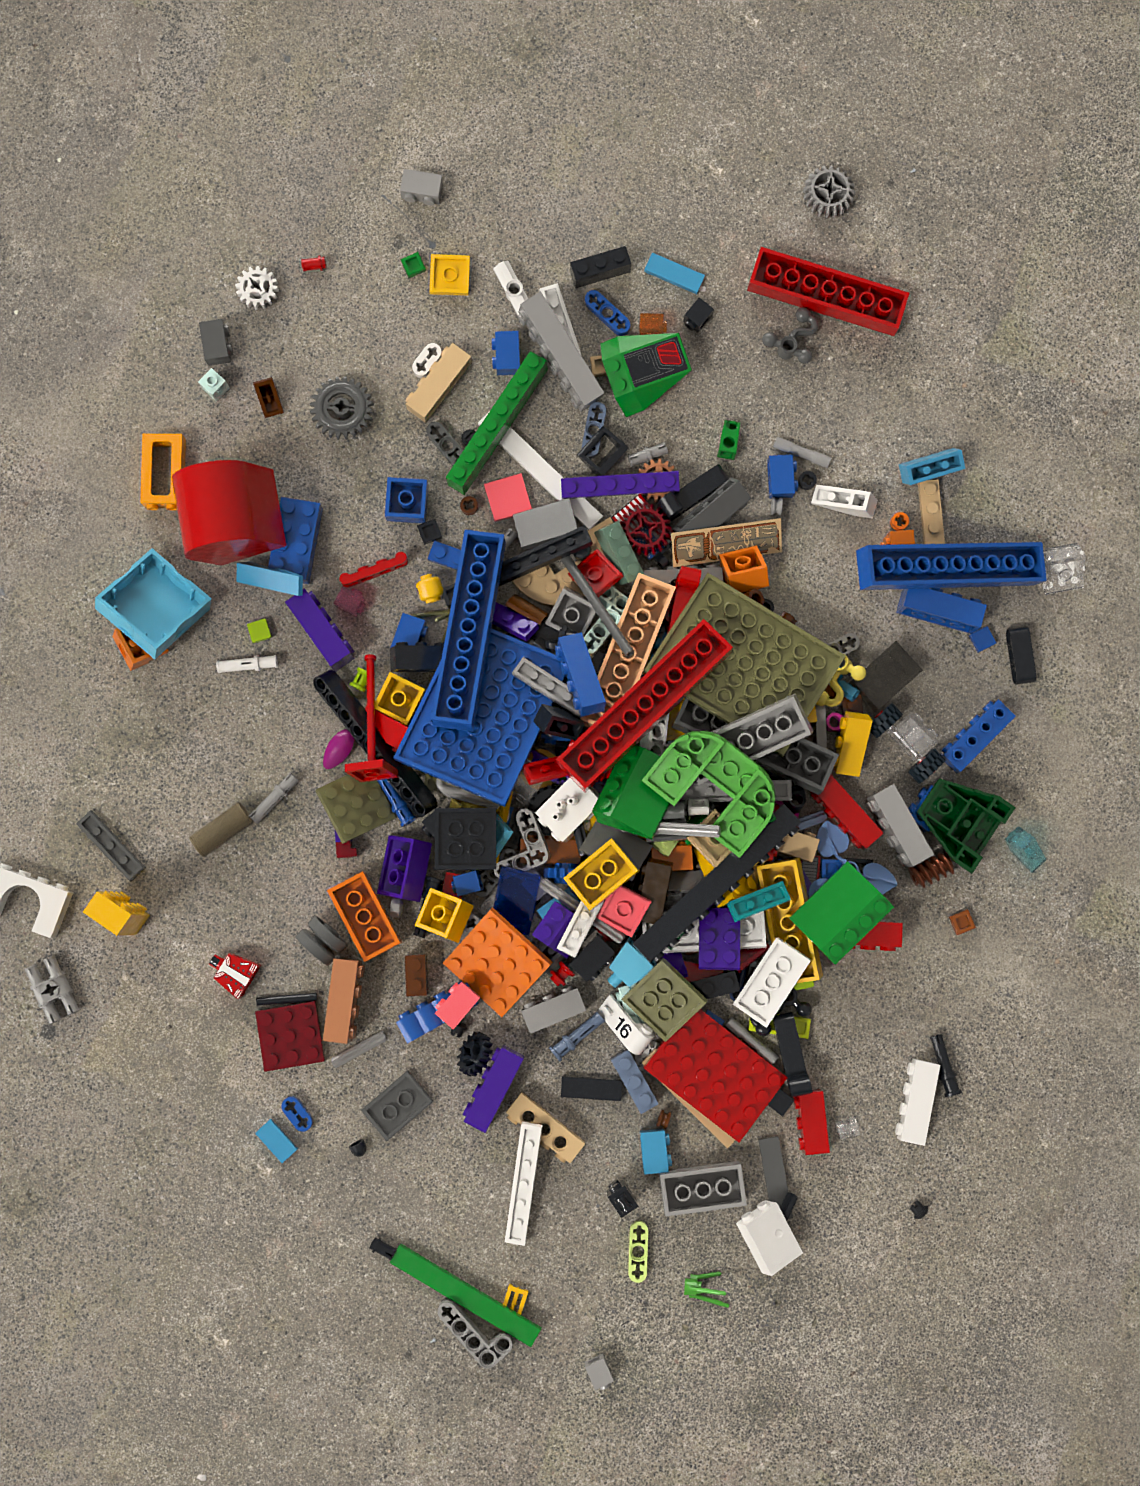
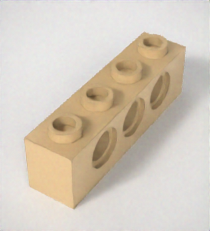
(573, 1142)

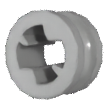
(776, 506)

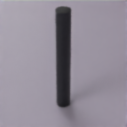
(286, 999)

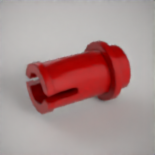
(314, 264)

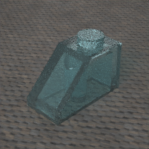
(1025, 849)

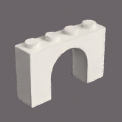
(53, 899)

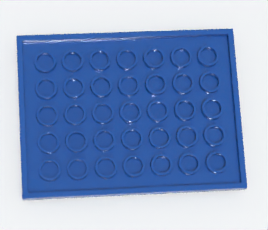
(504, 729)

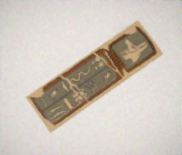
(707, 543)

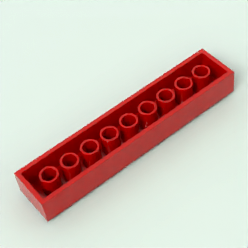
(644, 705)

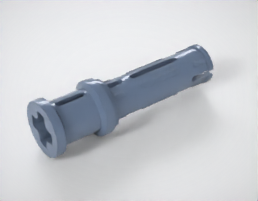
(568, 1042)

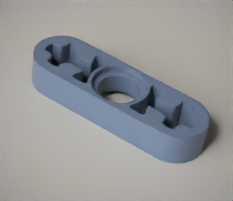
(601, 417)

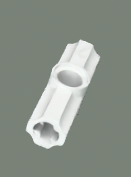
(509, 280)

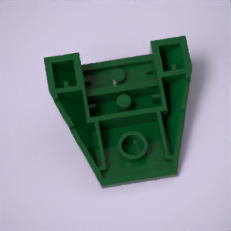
(963, 820)

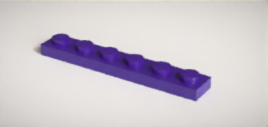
(620, 485)

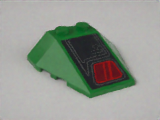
(643, 368)

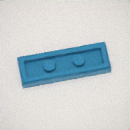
(674, 273)

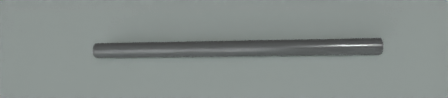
(598, 606)

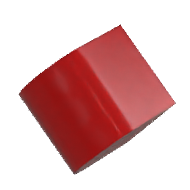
(227, 511)

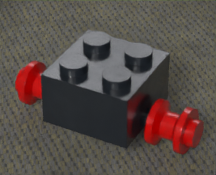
(587, 961)

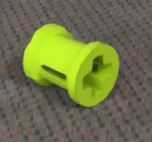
(360, 680)

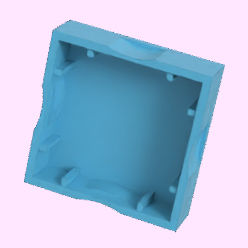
(153, 603)

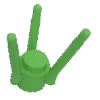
(693, 1288)

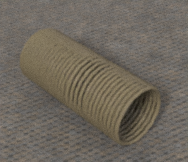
(220, 829)

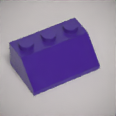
(404, 868)

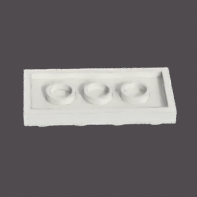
(772, 982)

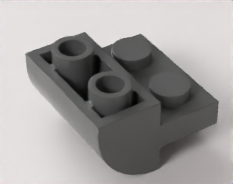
(674, 814)

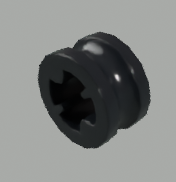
(803, 485)

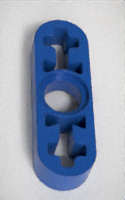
(607, 305)

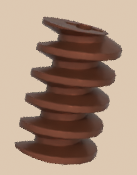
(931, 869)

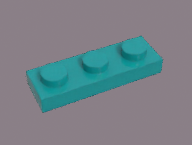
(758, 901)

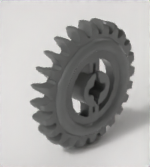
(360, 410)

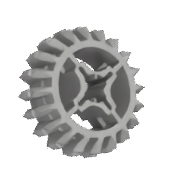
(813, 192)

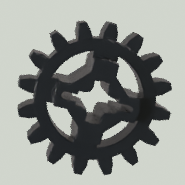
(474, 1054)

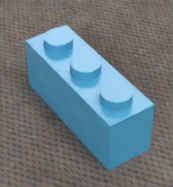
(932, 466)

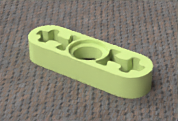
(643, 1266)

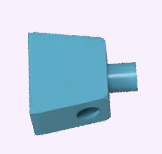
(629, 965)

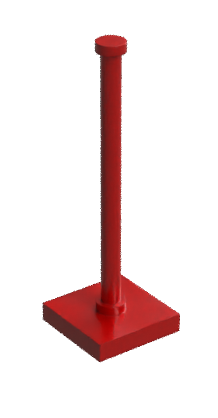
(371, 769)

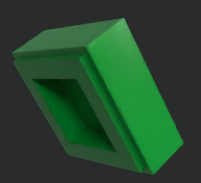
(413, 265)

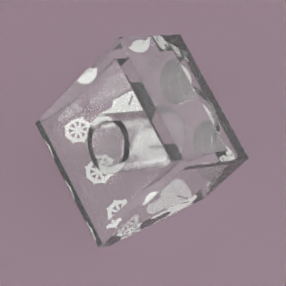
(1064, 568)

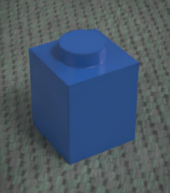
(467, 883)

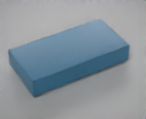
(276, 1140)

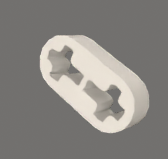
(423, 357)

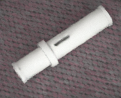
(247, 664)

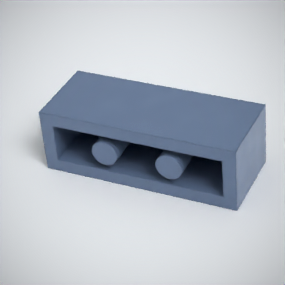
(634, 1081)

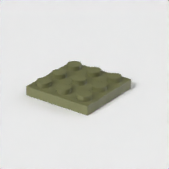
(354, 806)
(664, 999)

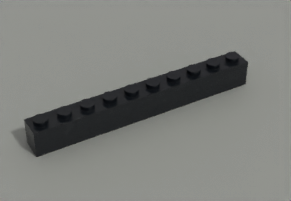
(713, 886)

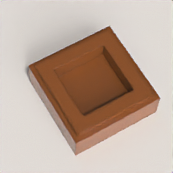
(962, 922)

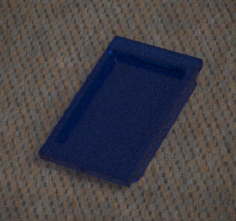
(517, 897)

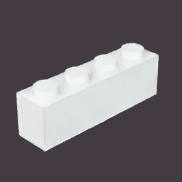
(918, 1101)

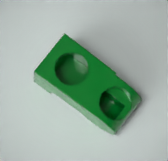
(729, 440)

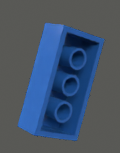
(301, 530)
(942, 608)

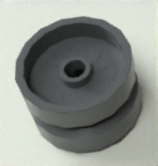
(323, 938)

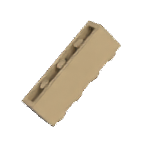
(439, 382)
(800, 846)

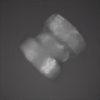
(843, 1130)

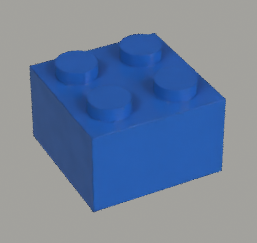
(406, 500)

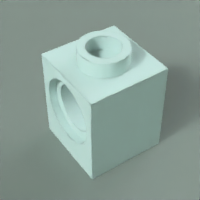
(214, 384)

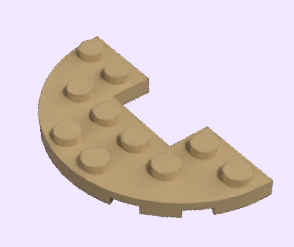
(546, 586)

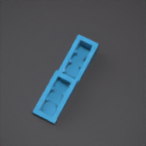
(269, 578)

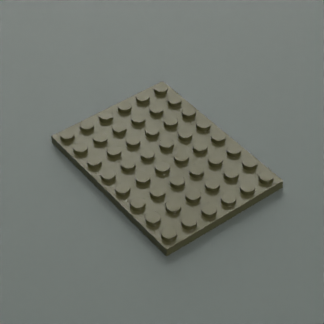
(767, 656)

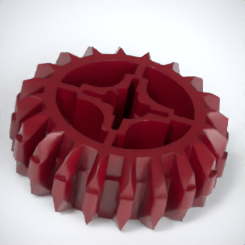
(653, 526)

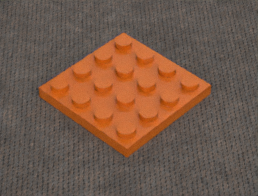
(497, 962)

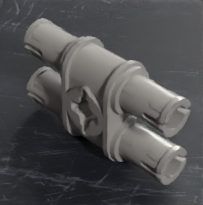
(63, 991)

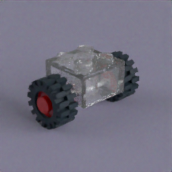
(912, 738)

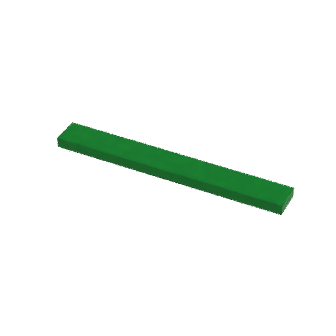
(465, 1295)

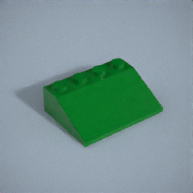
(627, 800)
(841, 912)

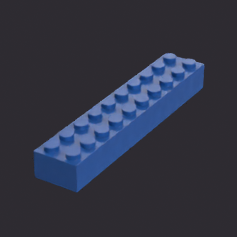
(950, 565)
(468, 631)

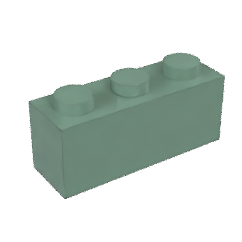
(619, 551)

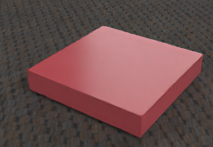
(507, 497)
(624, 910)

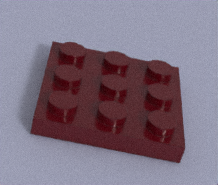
(290, 1036)

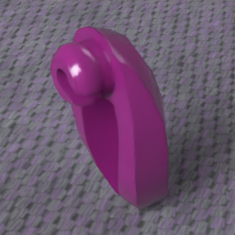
(338, 749)

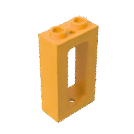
(178, 455)

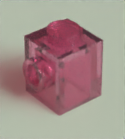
(350, 601)

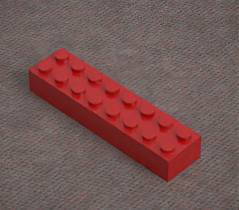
(828, 291)

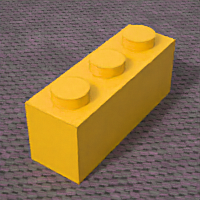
(852, 743)

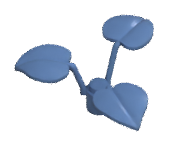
(835, 841)

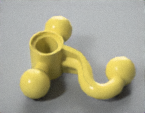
(857, 673)

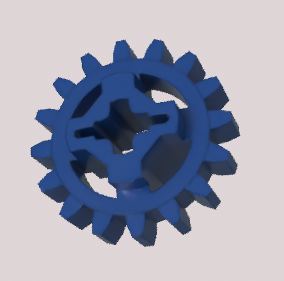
(559, 872)

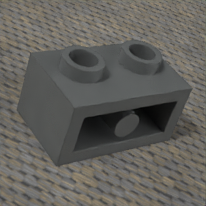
(215, 342)

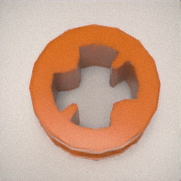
(905, 519)

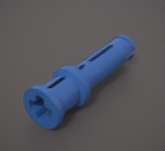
(398, 805)

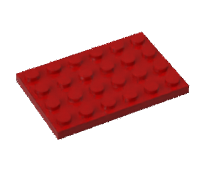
(716, 1074)

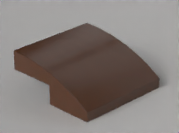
(527, 609)

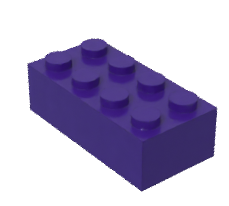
(322, 633)
(492, 1091)

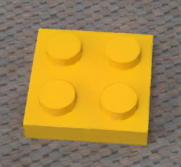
(449, 274)

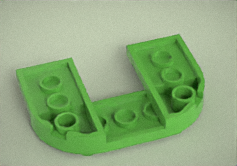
(730, 771)

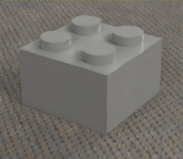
(571, 610)

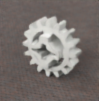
(252, 295)

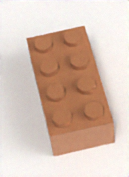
(342, 1000)

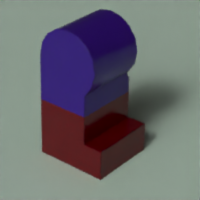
(345, 850)

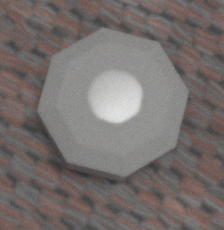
(396, 907)

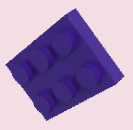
(719, 941)

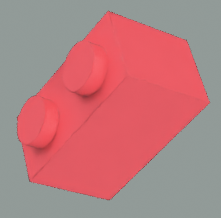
(457, 1004)

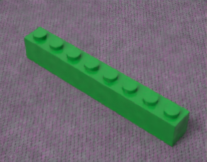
(497, 423)

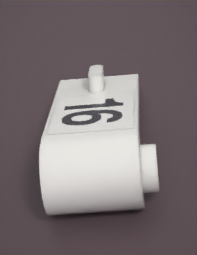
(632, 1035)

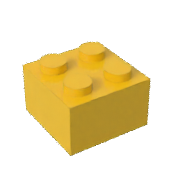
(399, 698)
(444, 915)

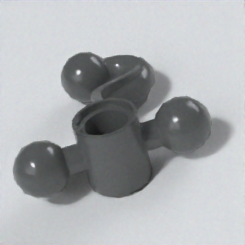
(804, 355)

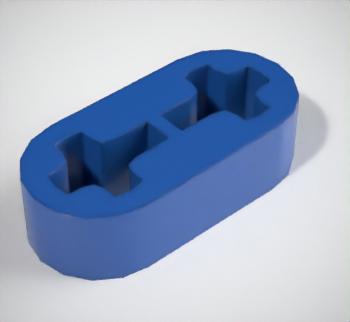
(301, 1110)

